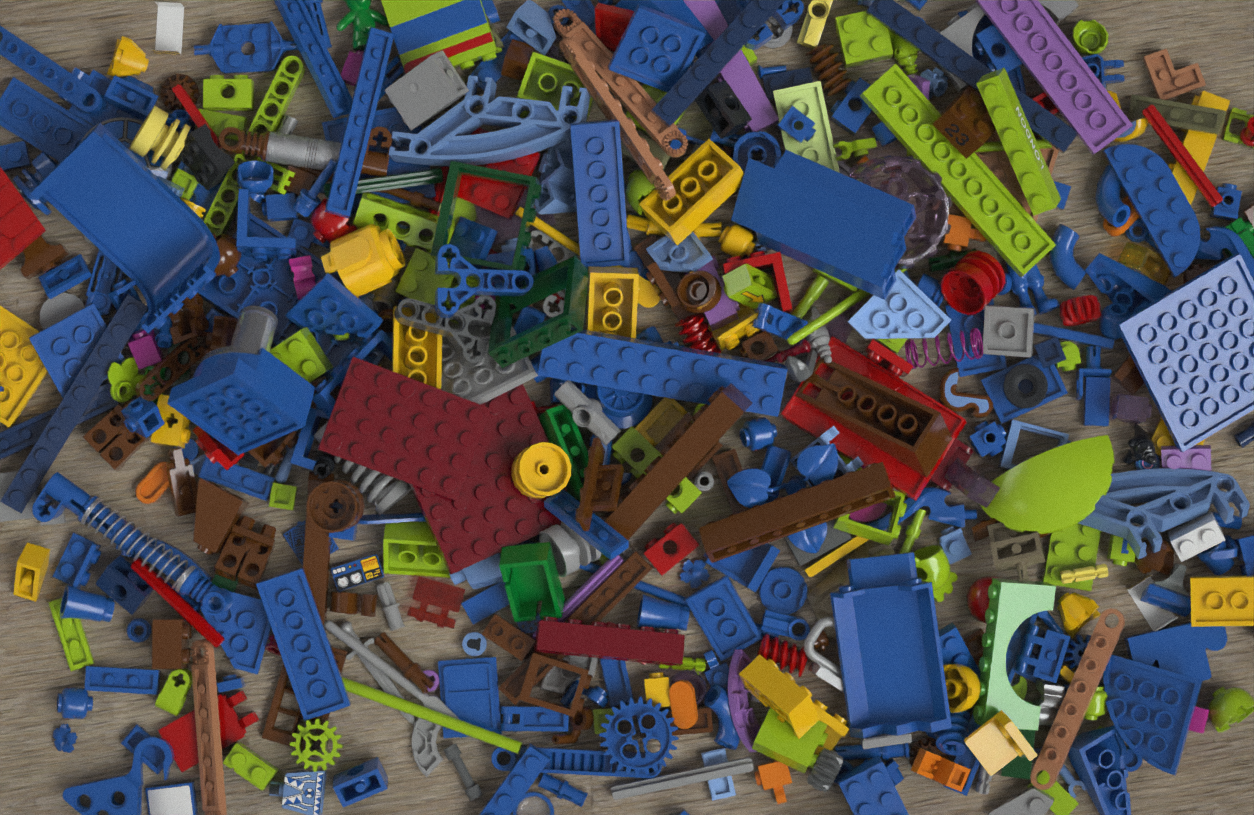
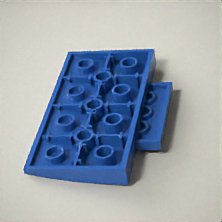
(272, 287)

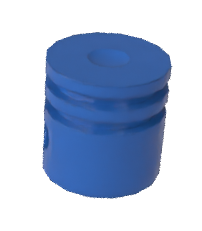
(931, 289)

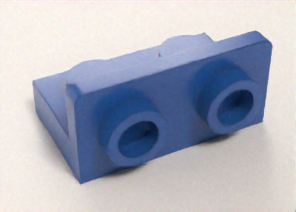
(77, 561)

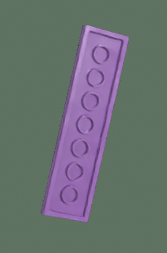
(1058, 70)

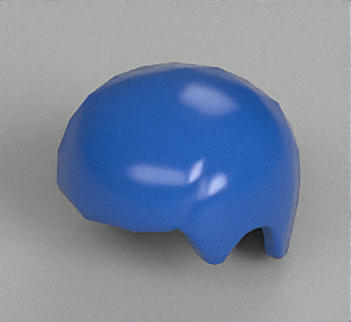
(255, 176)

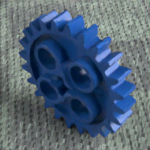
(616, 741)

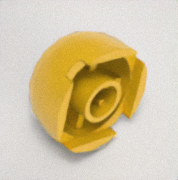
(961, 686)

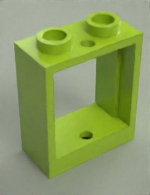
(874, 534)

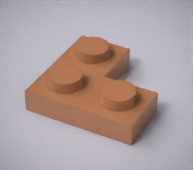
(1169, 82)

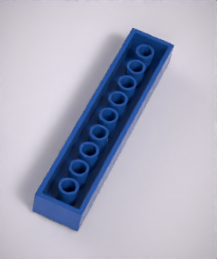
(662, 369)

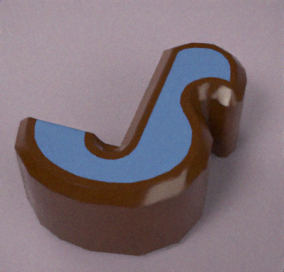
(959, 401)

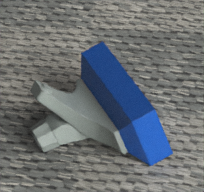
(1169, 593)

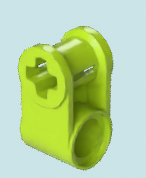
(174, 695)

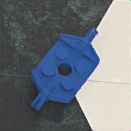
(228, 44)

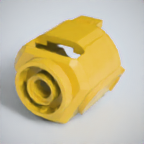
(365, 259)

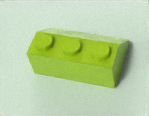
(412, 550)

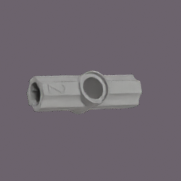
(595, 420)

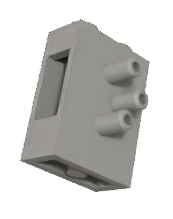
(426, 90)

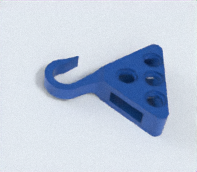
(102, 791)

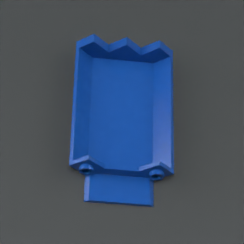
(825, 220)
(889, 649)

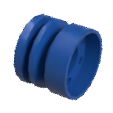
(43, 165)

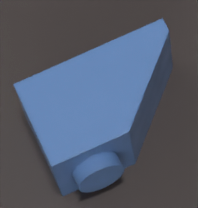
(533, 26)

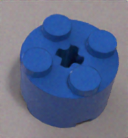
(754, 143)

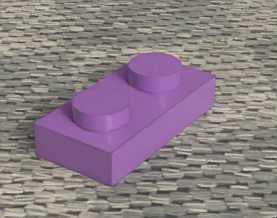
(1196, 457)

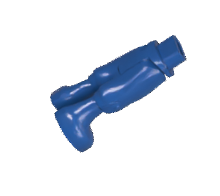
(1035, 281)

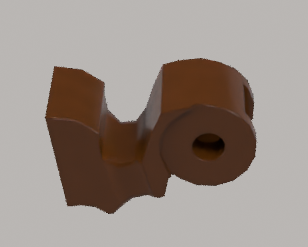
(354, 603)

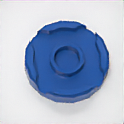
(783, 590)

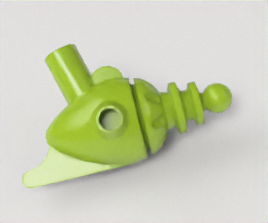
(904, 53)

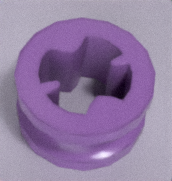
(430, 673)

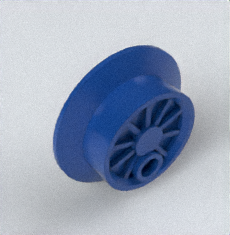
(621, 406)

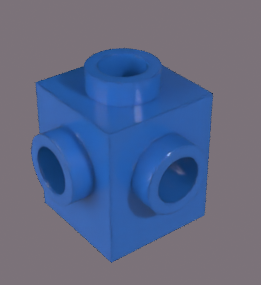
(142, 417)
(979, 441)

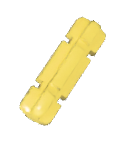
(1084, 573)

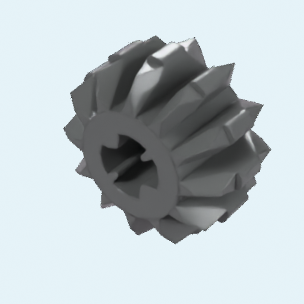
(825, 770)

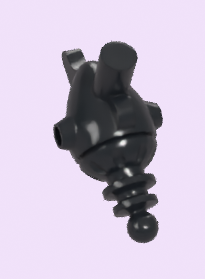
(1140, 447)

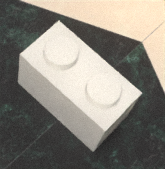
(1196, 536)

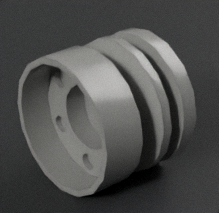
(568, 548)

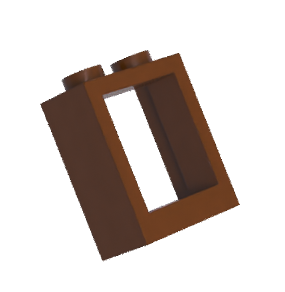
(578, 701)

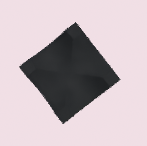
(205, 158)

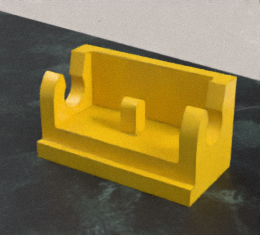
(661, 420)

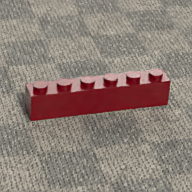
(609, 642)

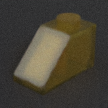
(1145, 262)

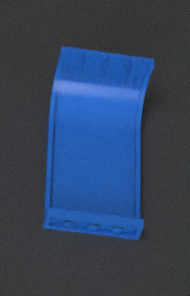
(133, 221)

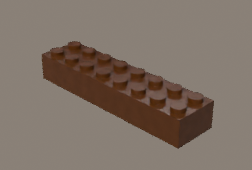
(678, 460)

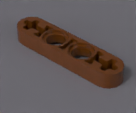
(172, 363)

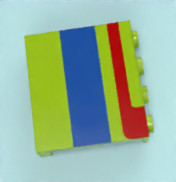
(439, 25)

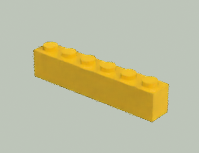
(1197, 144)

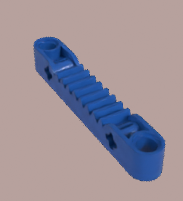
(576, 762)

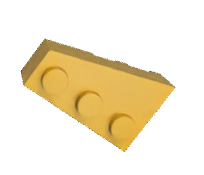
(781, 694)

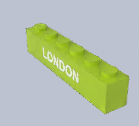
(1018, 141)

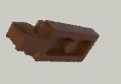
(181, 483)

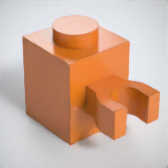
(960, 233)
(773, 775)

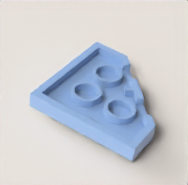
(902, 315)

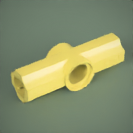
(812, 25)

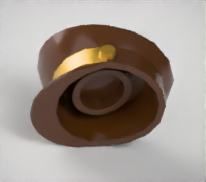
(699, 291)

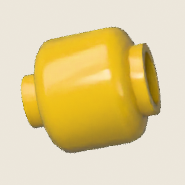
(737, 241)

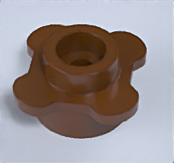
(821, 642)

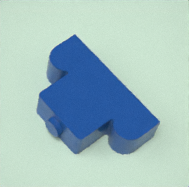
(1178, 648)

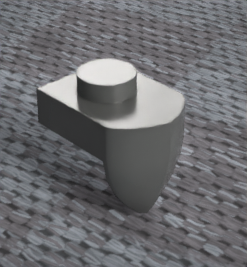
(801, 366)

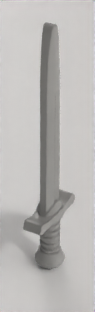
(382, 679)

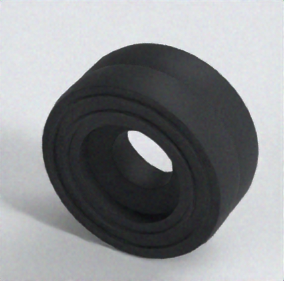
(1031, 373)

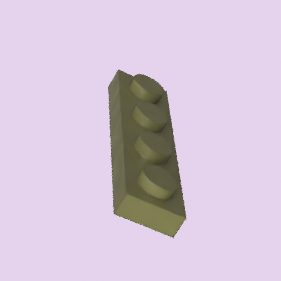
(1180, 114)

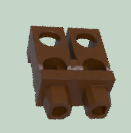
(113, 430)
(250, 545)

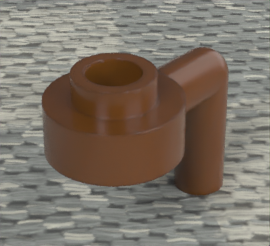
(580, 722)

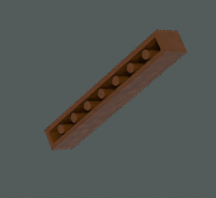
(796, 512)

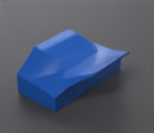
(131, 96)

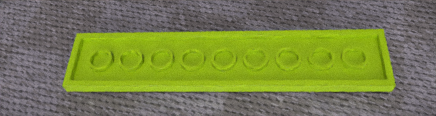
(965, 180)

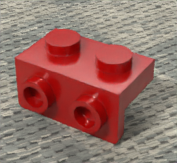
(216, 450)

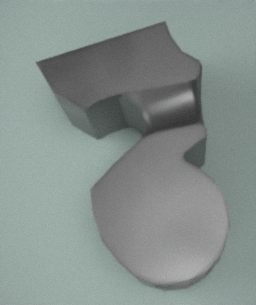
(1050, 700)

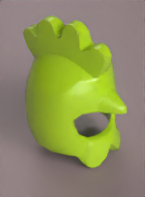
(934, 567)

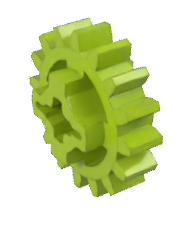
(324, 737)

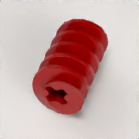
(697, 334)
(783, 655)

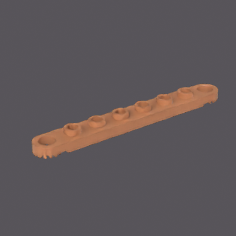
(625, 89)
(612, 110)
(1077, 699)
(208, 729)

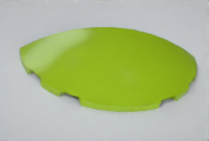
(1054, 487)

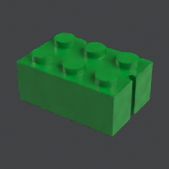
(530, 578)

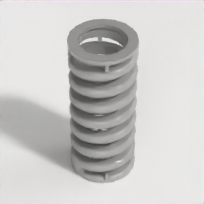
(382, 499)

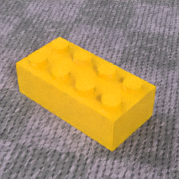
(700, 188)
(612, 300)

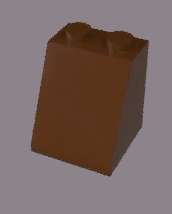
(215, 516)

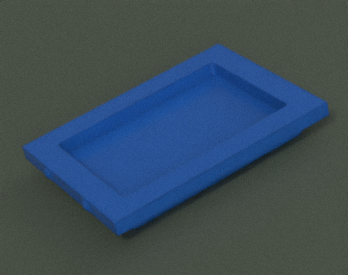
(471, 692)

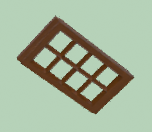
(283, 736)

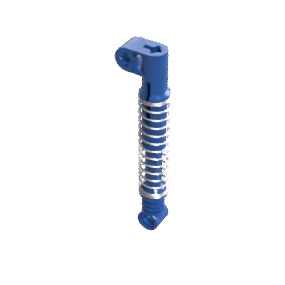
(95, 514)

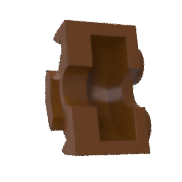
(189, 320)
(272, 451)

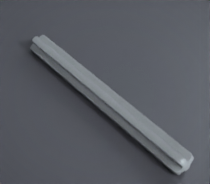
(682, 778)

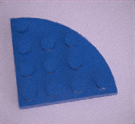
(1151, 709)

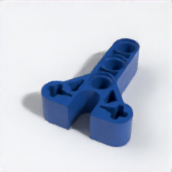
(783, 19)
(461, 270)

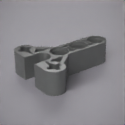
(460, 338)

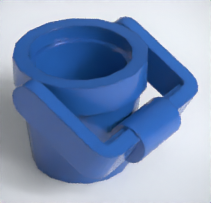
(1220, 557)

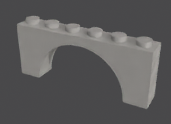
(962, 29)

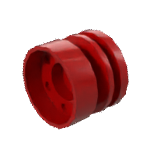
(973, 282)

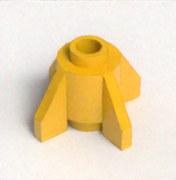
(127, 59)
(1076, 612)

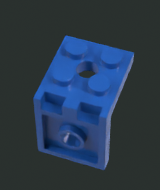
(260, 247)

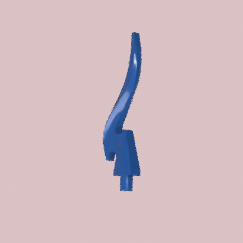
(1224, 238)
(939, 510)

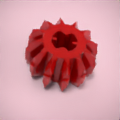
(1080, 310)

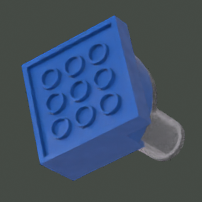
(243, 390)

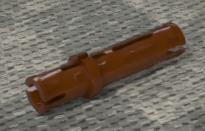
(411, 670)

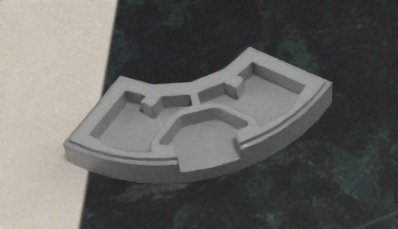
(425, 746)

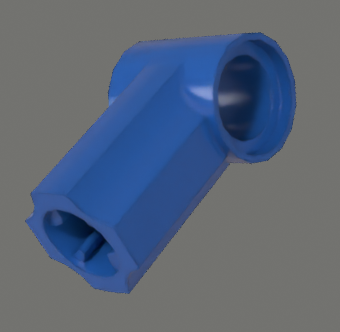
(782, 624)

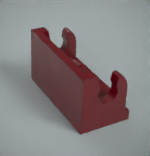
(956, 450)

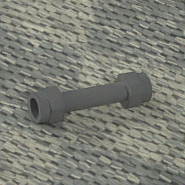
(453, 753)

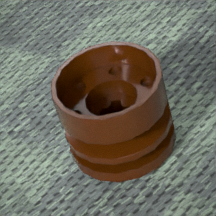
(329, 518)

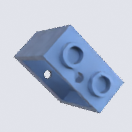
(1012, 436)

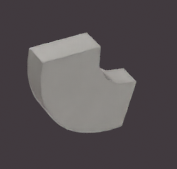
(559, 679)

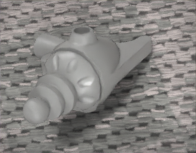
(820, 338)

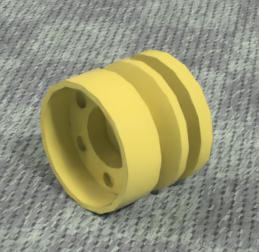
(160, 138)

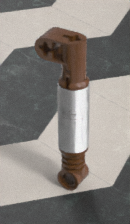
(305, 151)

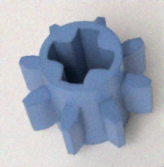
(938, 81)

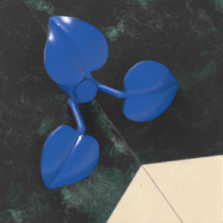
(814, 462)

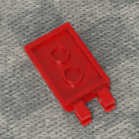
(183, 735)

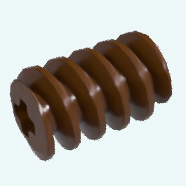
(829, 69)

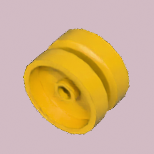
(527, 472)

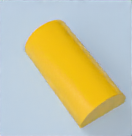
(417, 351)

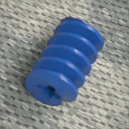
(952, 739)

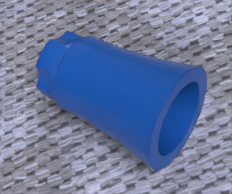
(86, 605)
(662, 614)

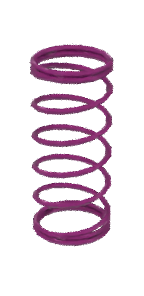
(975, 339)

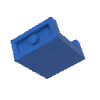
(306, 439)
(748, 566)

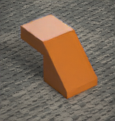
(940, 769)

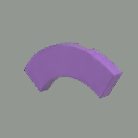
(742, 715)

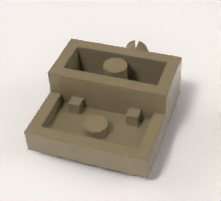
(1015, 549)

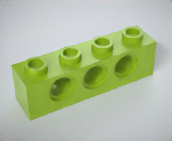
(395, 212)
(634, 440)

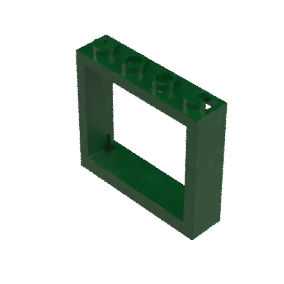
(448, 206)
(566, 274)

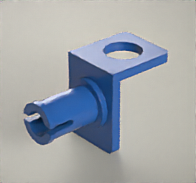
(715, 138)
(1092, 369)

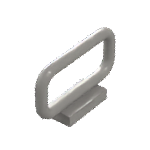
(821, 666)

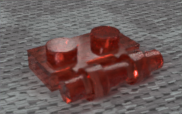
(439, 595)

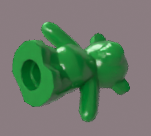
(362, 20)

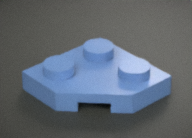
(685, 257)

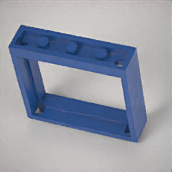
(322, 397)

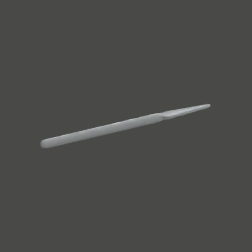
(430, 701)

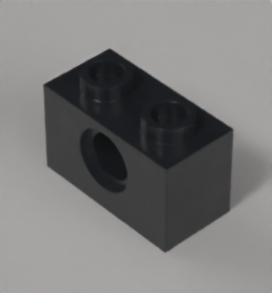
(723, 109)

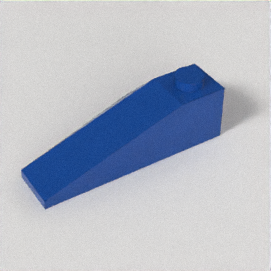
(1124, 284)
(1101, 767)

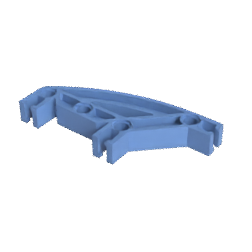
(450, 136)
(1163, 491)

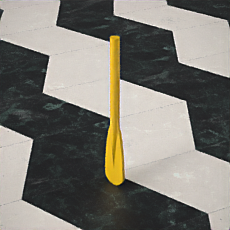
(647, 293)

